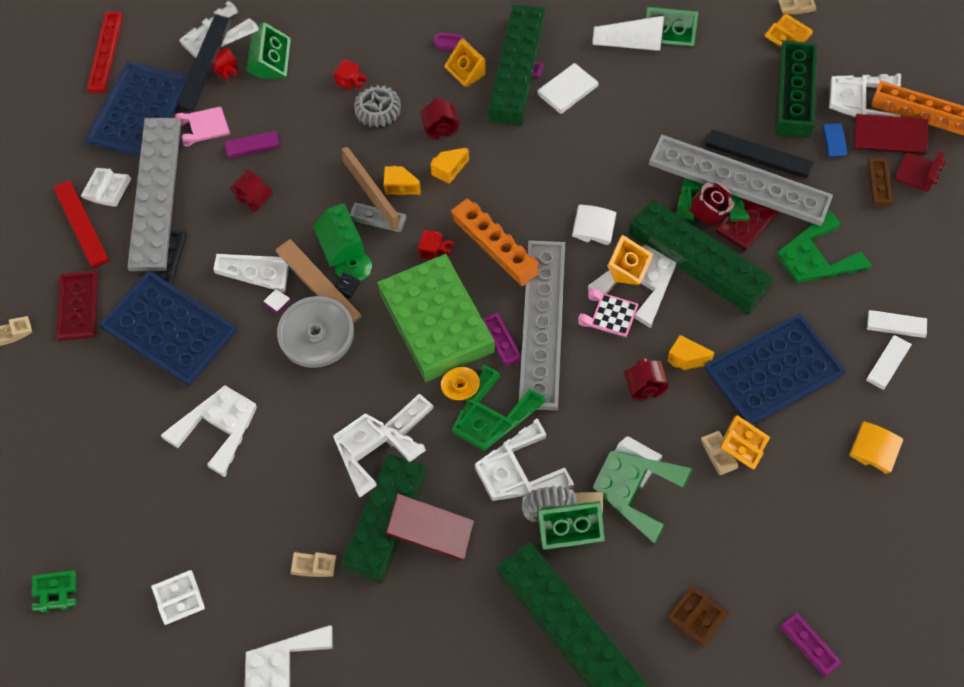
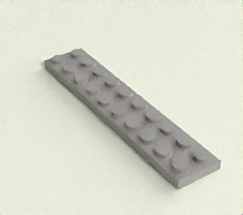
(741, 179)
(154, 195)
(543, 323)

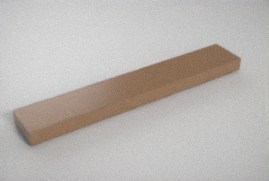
(370, 188)
(313, 276)

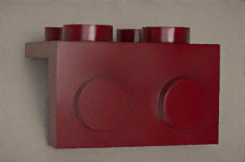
(920, 171)

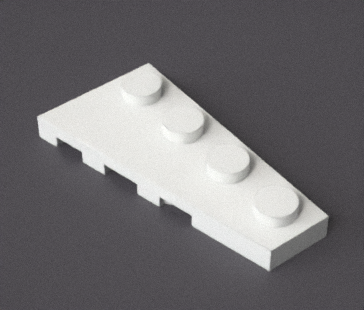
(631, 34)
(258, 270)

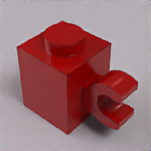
(225, 64)
(349, 74)
(432, 245)

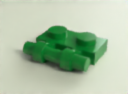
(54, 584)

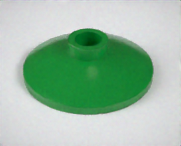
(360, 270)

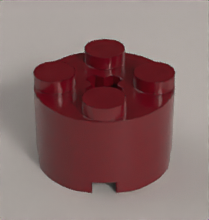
(439, 119)
(251, 190)
(712, 203)
(646, 379)

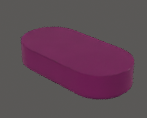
(447, 41)

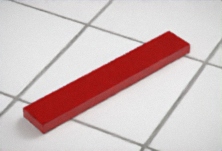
(105, 52)
(81, 224)

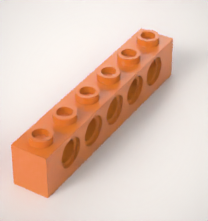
(919, 105)
(474, 221)

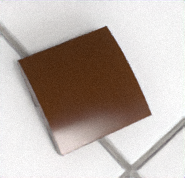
(697, 616)

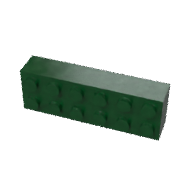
(796, 89)
(370, 548)

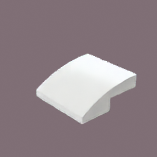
(106, 187)
(594, 224)
(178, 597)

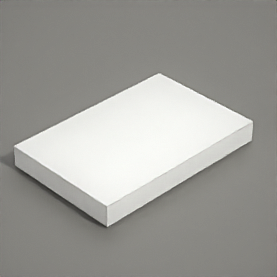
(567, 88)

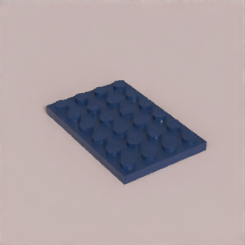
(136, 95)
(168, 328)
(774, 370)

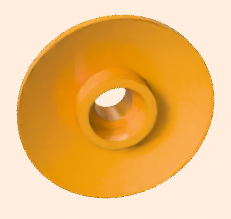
(460, 377)

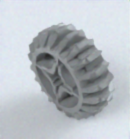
(377, 106)
(546, 498)

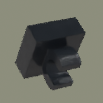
(347, 284)

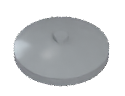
(315, 331)

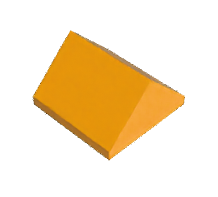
(466, 64)
(629, 262)

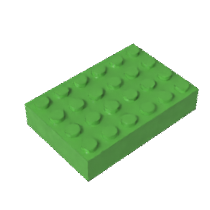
(436, 317)

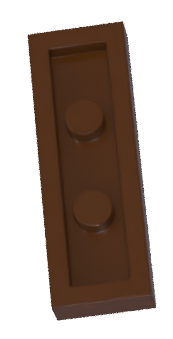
(880, 182)

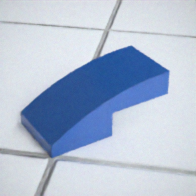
(834, 140)

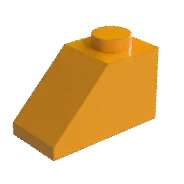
(449, 164)
(400, 182)
(688, 354)

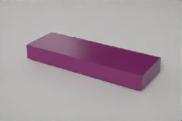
(252, 144)
(504, 343)
(811, 644)

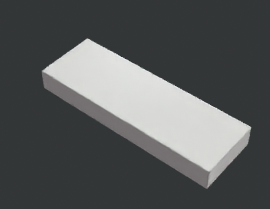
(897, 324)
(888, 362)
(409, 415)

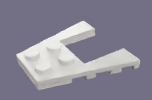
(193, 40)
(849, 93)
(655, 278)
(227, 412)
(361, 439)
(503, 474)
(271, 664)

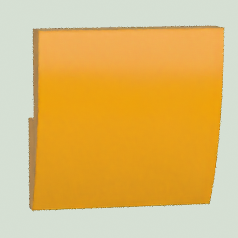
(788, 30)
(744, 442)
(876, 447)

